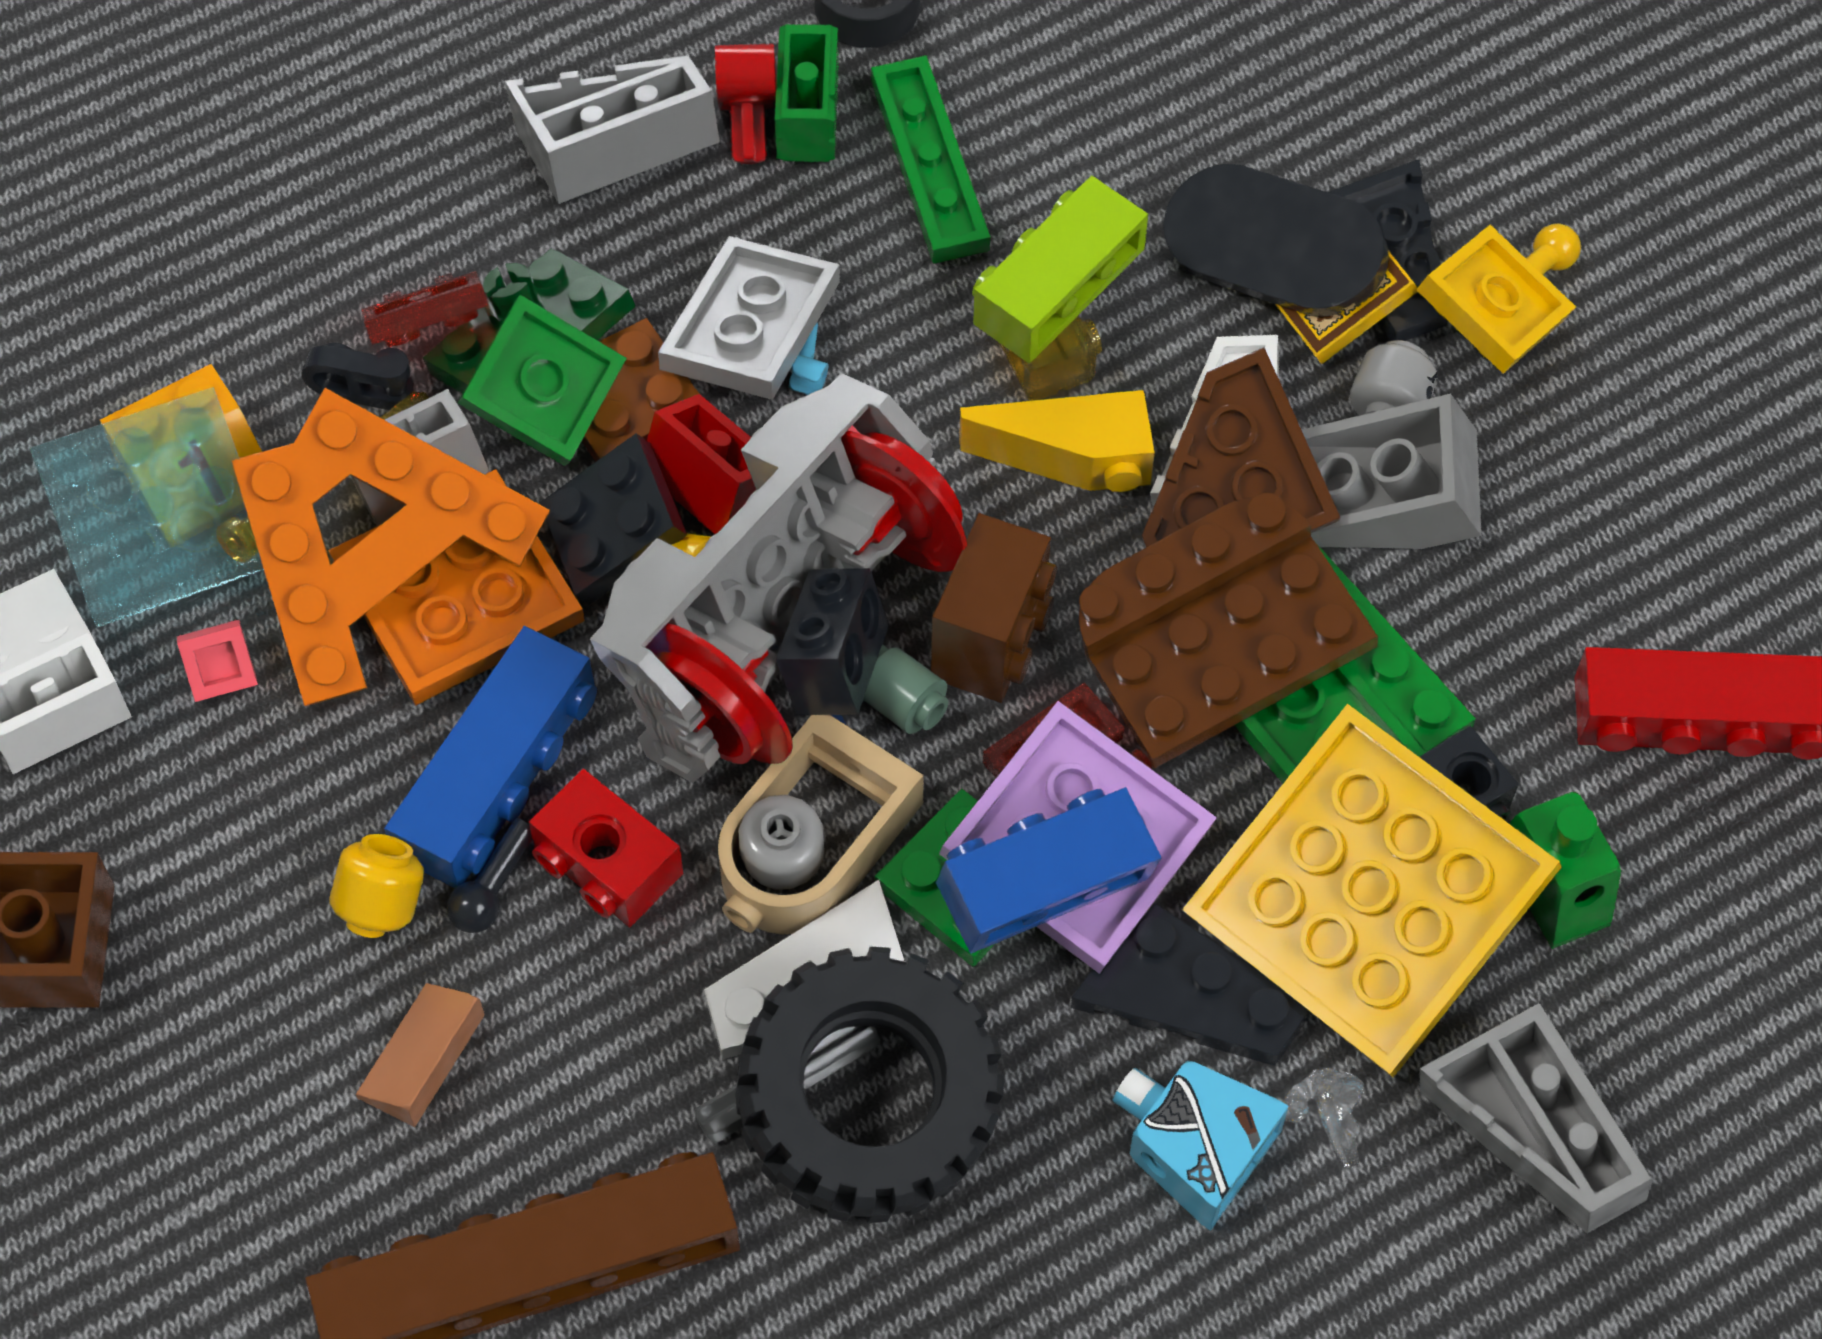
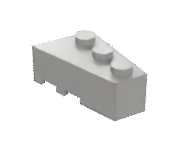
(614, 124)

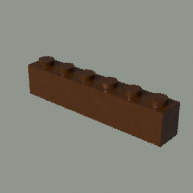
(531, 1258)

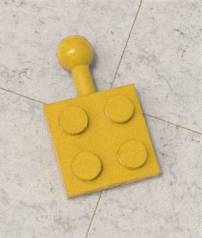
(1500, 295)

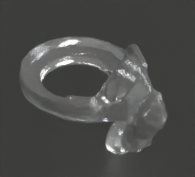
(1336, 1098)

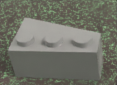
(1540, 1117)

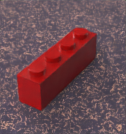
(1699, 701)

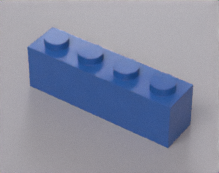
(494, 756)

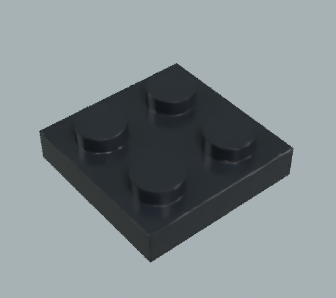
(611, 517)

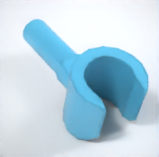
(808, 373)

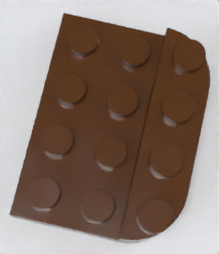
(1218, 624)

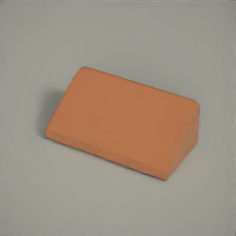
(421, 1052)

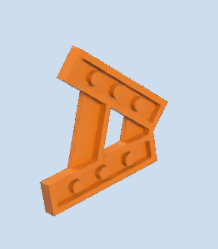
(323, 599)

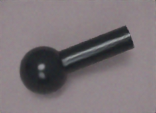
(475, 903)

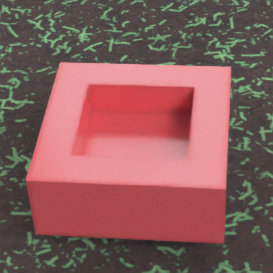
(217, 660)

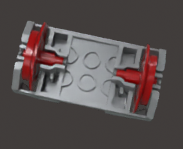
(705, 630)

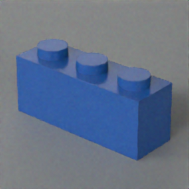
(1047, 867)

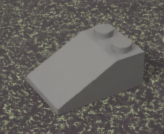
(1400, 476)

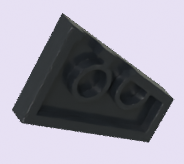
(1405, 218)
(1193, 987)

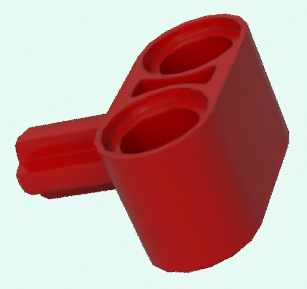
(746, 89)

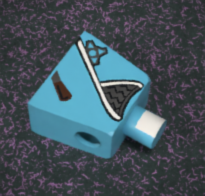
(1200, 1134)

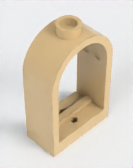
(861, 766)

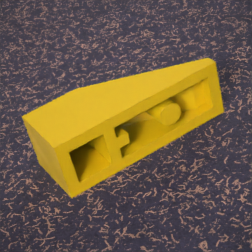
(1073, 440)

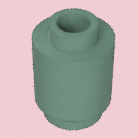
(906, 691)

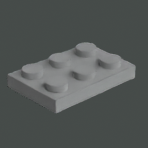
(749, 317)

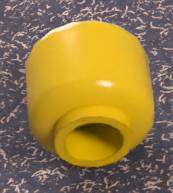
(376, 885)

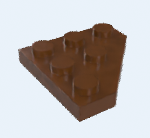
(1239, 446)

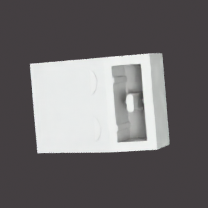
(50, 675)

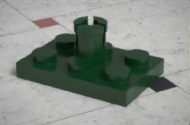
(553, 283)

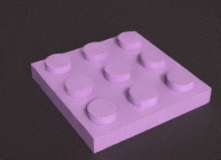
(1051, 770)

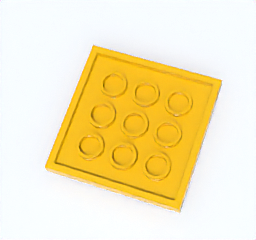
(1372, 889)

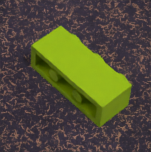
(1059, 268)

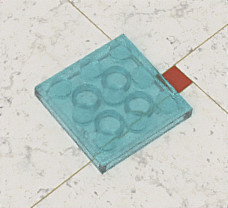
(145, 505)

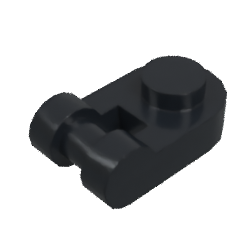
(358, 376)

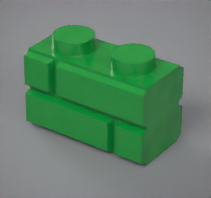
(807, 93)

